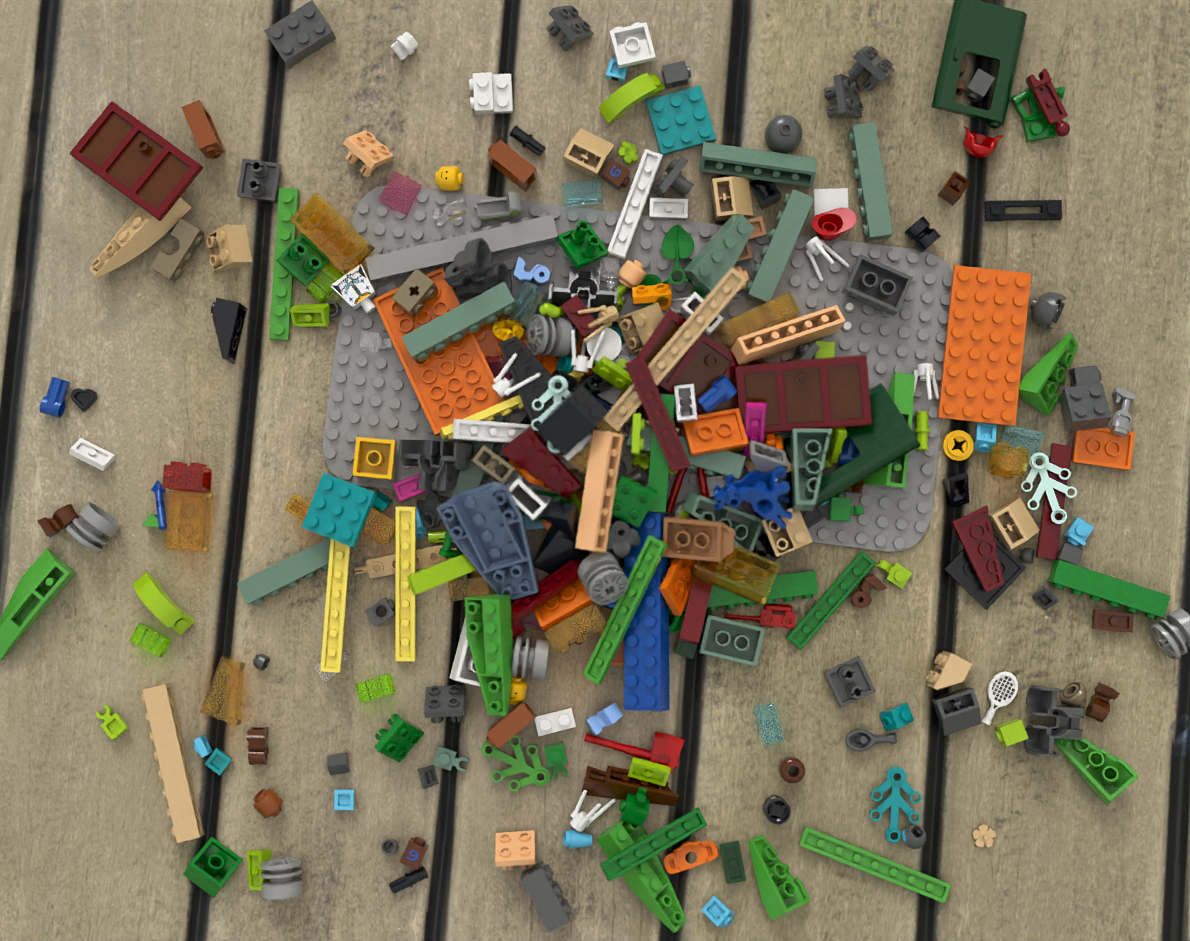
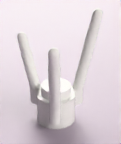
(818, 246)
(582, 364)
(926, 373)
(503, 386)
(583, 820)

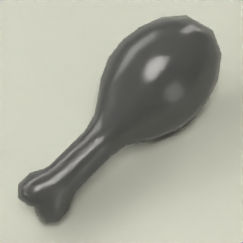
(862, 740)

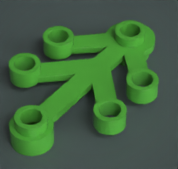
(519, 765)

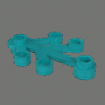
(895, 801)

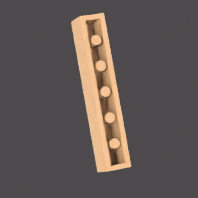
(787, 335)
(599, 491)

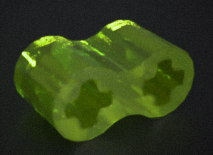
(321, 287)
(150, 639)
(375, 688)

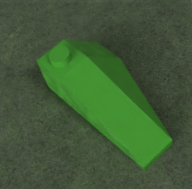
(1043, 381)
(1099, 769)
(777, 886)

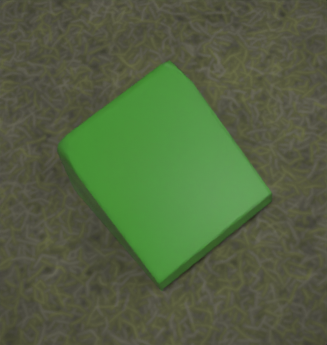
(151, 521)

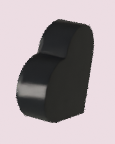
(84, 398)

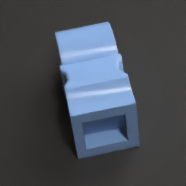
(539, 273)
(603, 718)

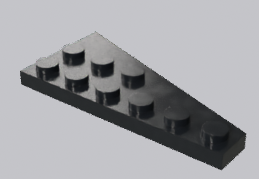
(524, 367)

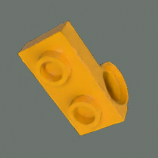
(652, 293)

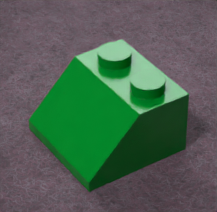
(212, 867)

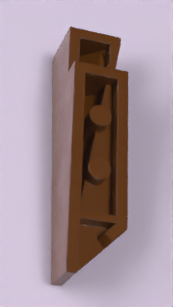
(616, 785)

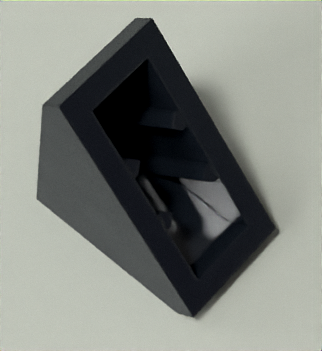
(765, 193)
(957, 489)
(563, 516)

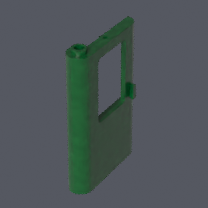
(985, 32)
(878, 445)

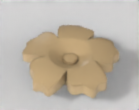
(983, 836)

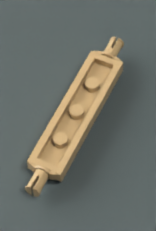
(386, 564)

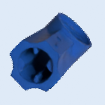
(720, 391)
(53, 402)
(849, 452)

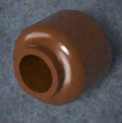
(791, 770)

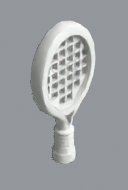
(990, 713)

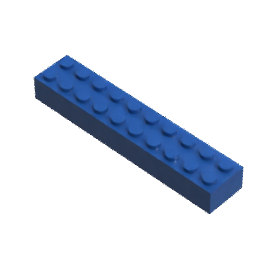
(648, 633)

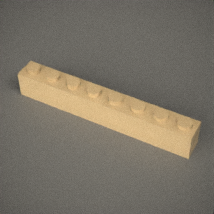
(173, 762)

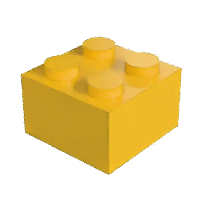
(375, 458)

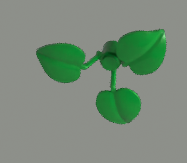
(675, 244)

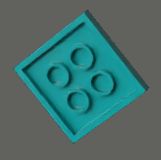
(680, 120)
(339, 510)

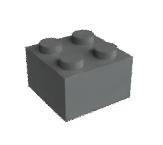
(1085, 407)

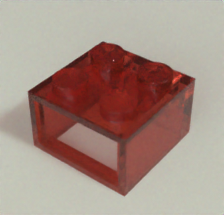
(187, 478)

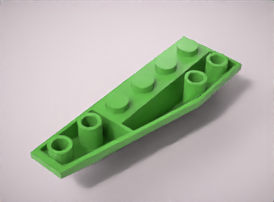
(32, 597)
(648, 879)

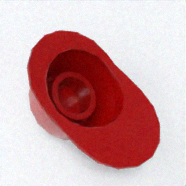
(833, 223)

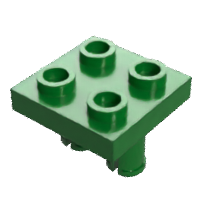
(582, 245)
(303, 259)
(632, 501)
(398, 739)

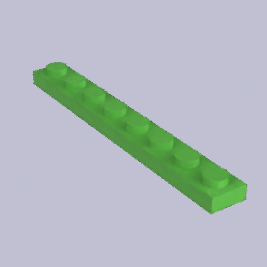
(282, 280)
(625, 609)
(874, 864)

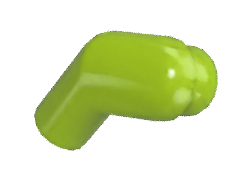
(621, 290)
(551, 310)

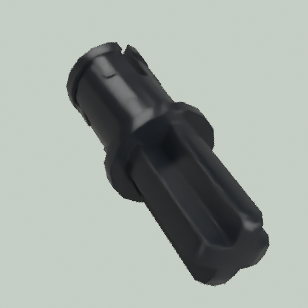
(527, 140)
(408, 880)

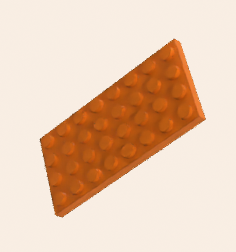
(984, 345)
(449, 381)

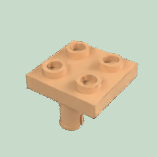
(369, 150)
(515, 849)

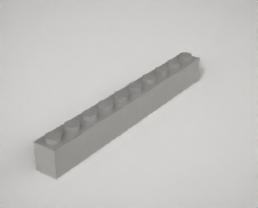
(442, 253)

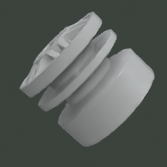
(549, 336)
(91, 530)
(602, 577)
(1173, 635)
(530, 658)
(281, 875)

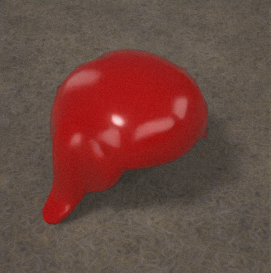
(979, 145)

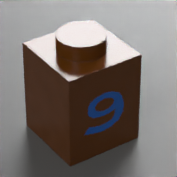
(615, 174)
(414, 852)

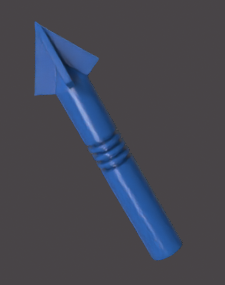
(157, 488)

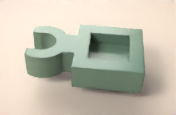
(446, 758)

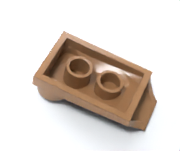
(697, 539)

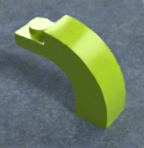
(629, 95)
(160, 604)

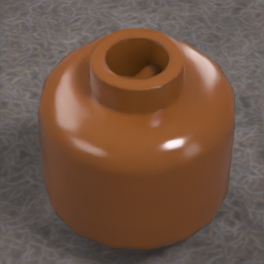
(267, 803)

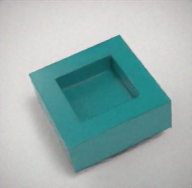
(381, 501)
(218, 761)

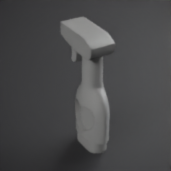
(1122, 418)

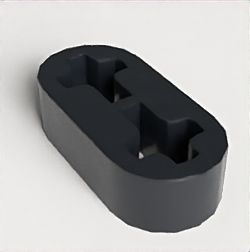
(601, 385)

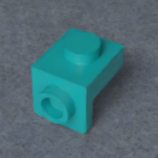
(896, 717)

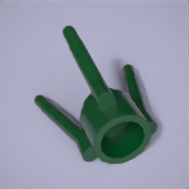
(555, 497)

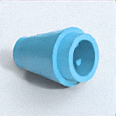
(576, 839)

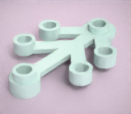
(557, 393)
(1047, 485)

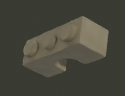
(172, 265)

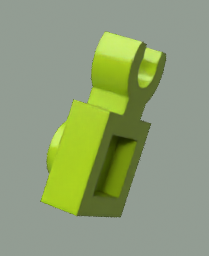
(114, 724)

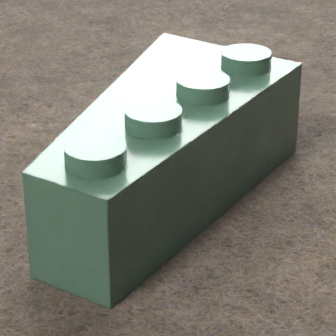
(719, 253)
(807, 465)
(746, 526)

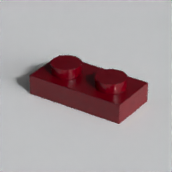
(580, 321)

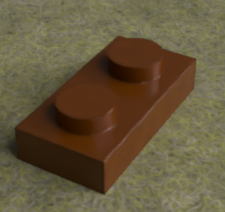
(1112, 620)

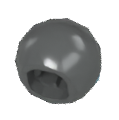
(914, 836)

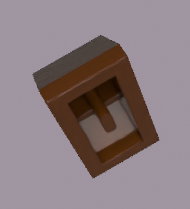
(954, 188)

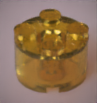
(1008, 461)

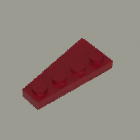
(535, 457)
(977, 540)

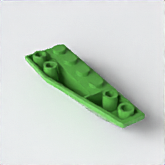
(902, 394)
(491, 647)

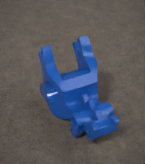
(760, 490)

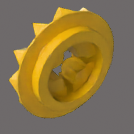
(502, 327)
(966, 447)

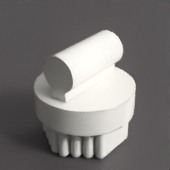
(404, 45)

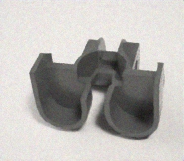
(474, 259)
(583, 283)
(432, 476)
(1042, 702)

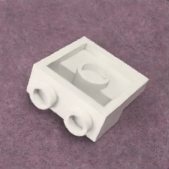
(632, 44)
(491, 93)

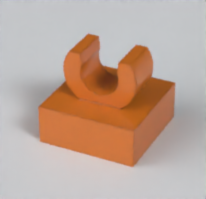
(774, 441)

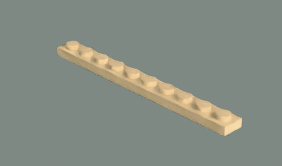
(679, 344)

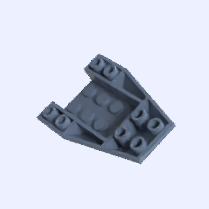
(492, 537)

